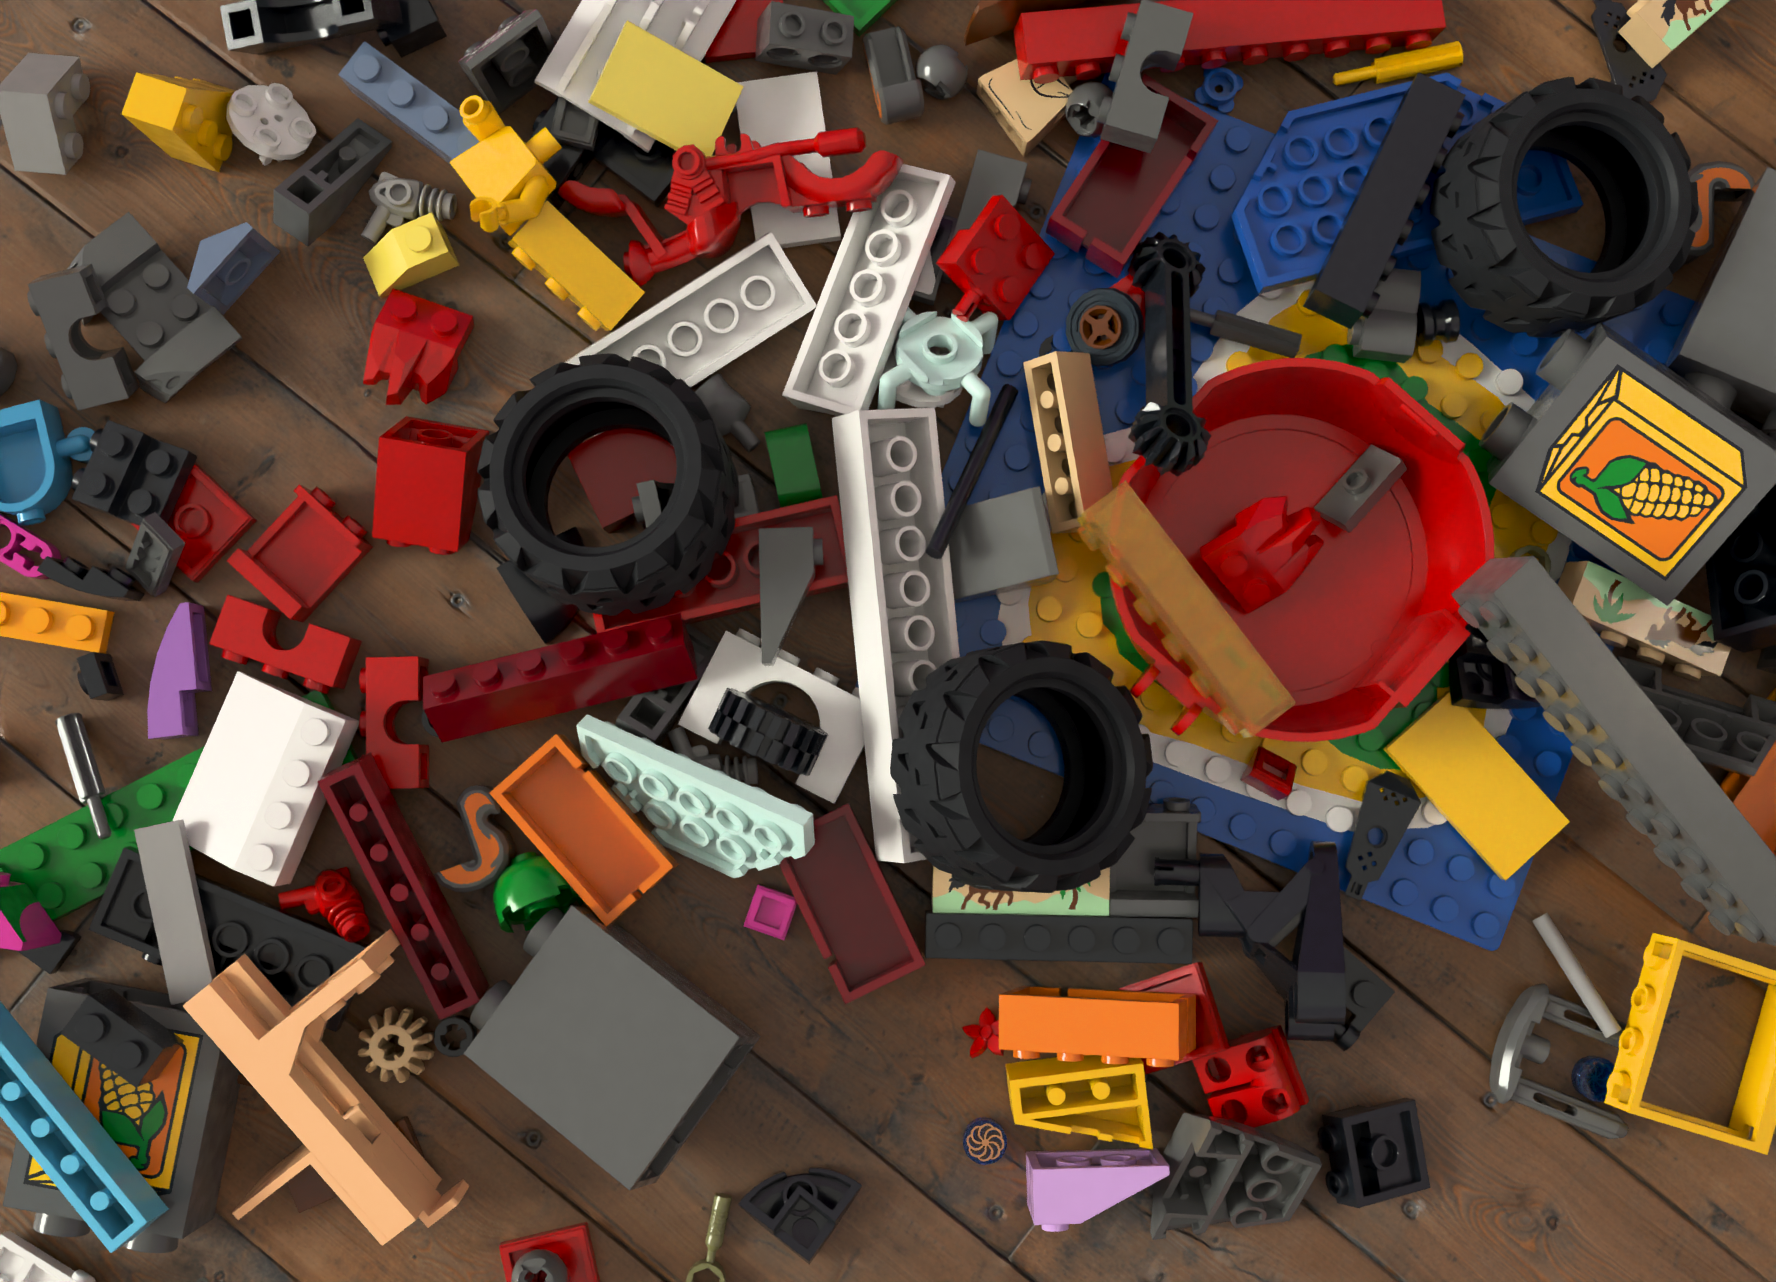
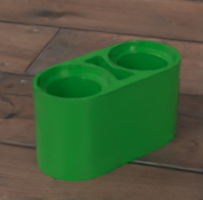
(793, 465)

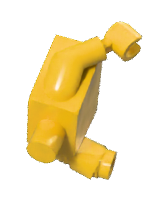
(503, 169)

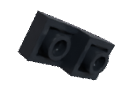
(96, 581)

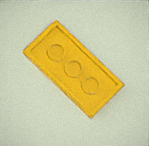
(1476, 786)

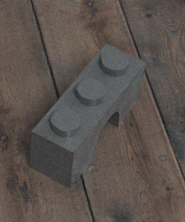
(1154, 40)
(88, 374)

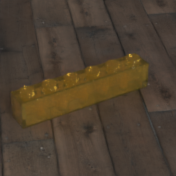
(1185, 611)

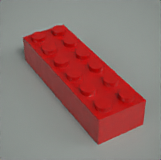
(735, 576)

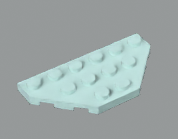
(697, 807)

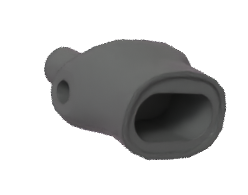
(728, 410)

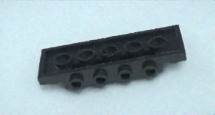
(282, 945)

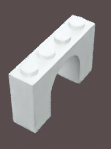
(740, 667)

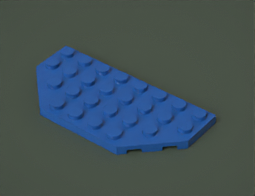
(1319, 164)

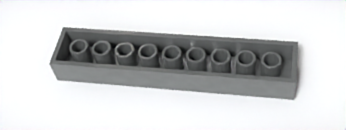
(1625, 742)

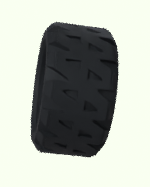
(1641, 187)
(562, 412)
(1102, 768)

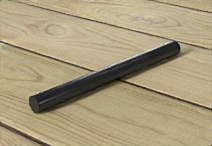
(971, 472)

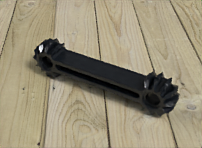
(1167, 428)

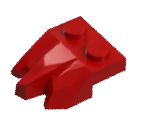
(415, 347)
(1264, 551)

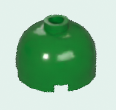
(530, 891)

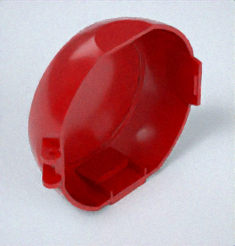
(1373, 603)

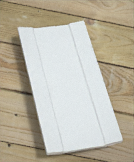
(593, 31)

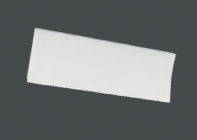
(868, 294)
(714, 315)

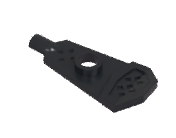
(1626, 65)
(1386, 816)

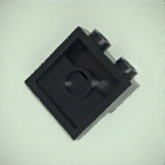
(132, 474)
(1374, 1152)

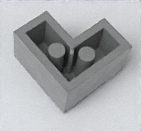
(39, 112)

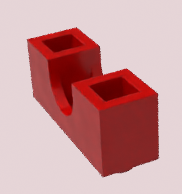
(250, 632)
(389, 687)

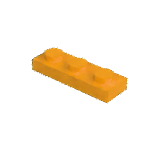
(55, 623)

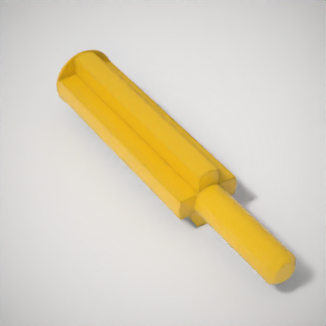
(1405, 64)

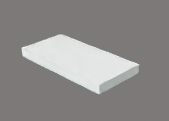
(783, 112)

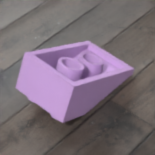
(1083, 1183)

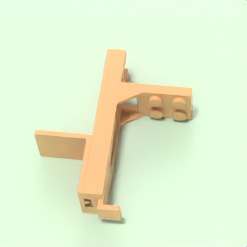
(317, 1098)

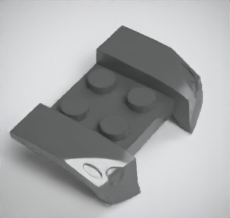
(155, 309)

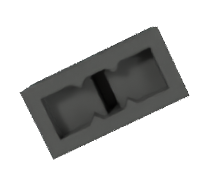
(804, 38)

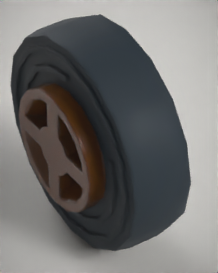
(1090, 321)

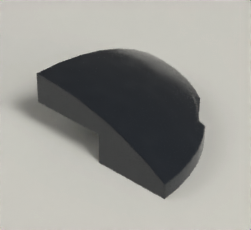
(543, 611)
(1482, 680)
(801, 1207)

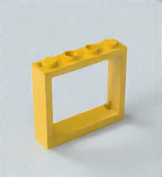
(1637, 1045)

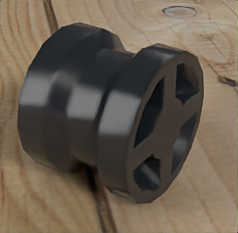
(1437, 322)

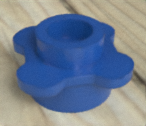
(1227, 81)

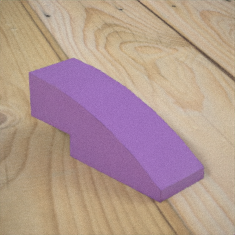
(178, 674)

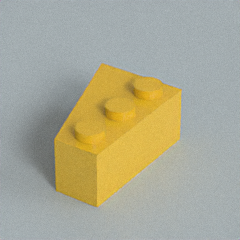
(182, 117)
(575, 268)
(1082, 1098)

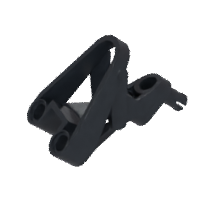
(1315, 977)

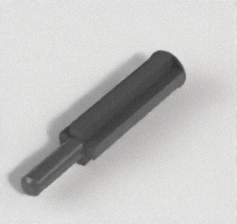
(1249, 332)
(84, 769)

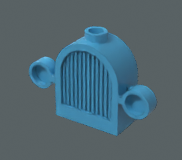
(37, 460)

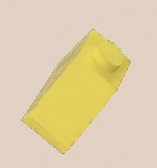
(410, 255)

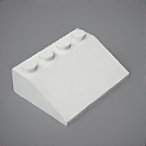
(258, 779)

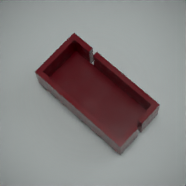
(1127, 188)
(851, 907)

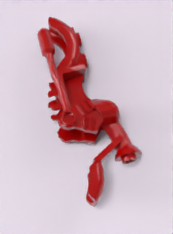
(718, 189)

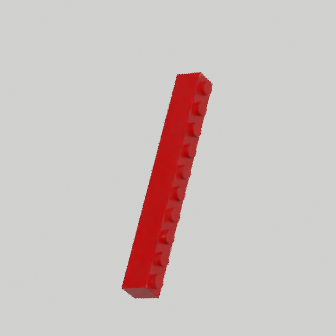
(1225, 31)

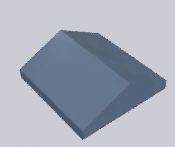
(229, 265)

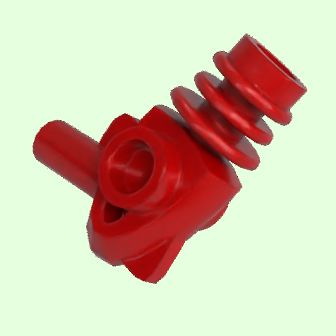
(335, 899)

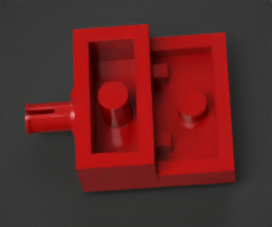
(995, 261)

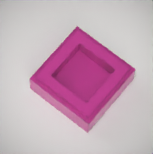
(770, 912)

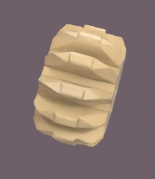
(383, 1051)

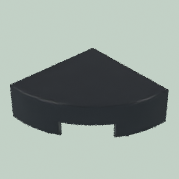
(53, 956)

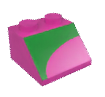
(23, 919)

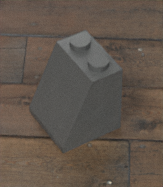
(1002, 546)

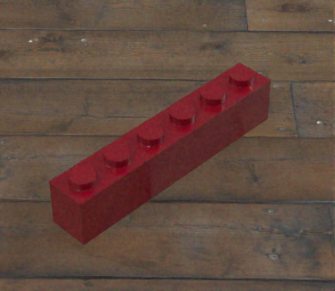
(559, 678)
(404, 885)

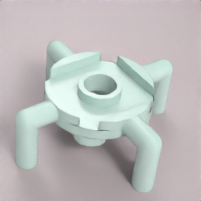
(942, 372)

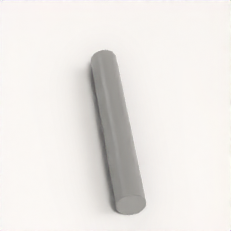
(1576, 975)

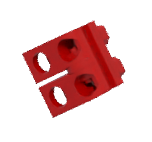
(1253, 1079)

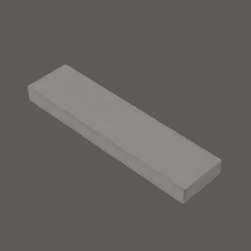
(176, 909)

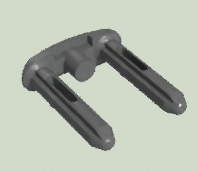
(1518, 1042)

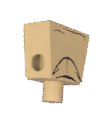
(1023, 107)

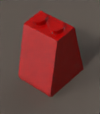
(427, 484)

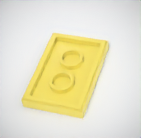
(664, 91)

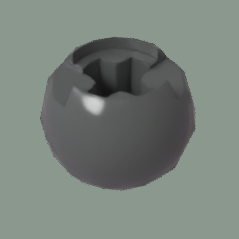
(941, 71)
(1083, 108)
(539, 1260)

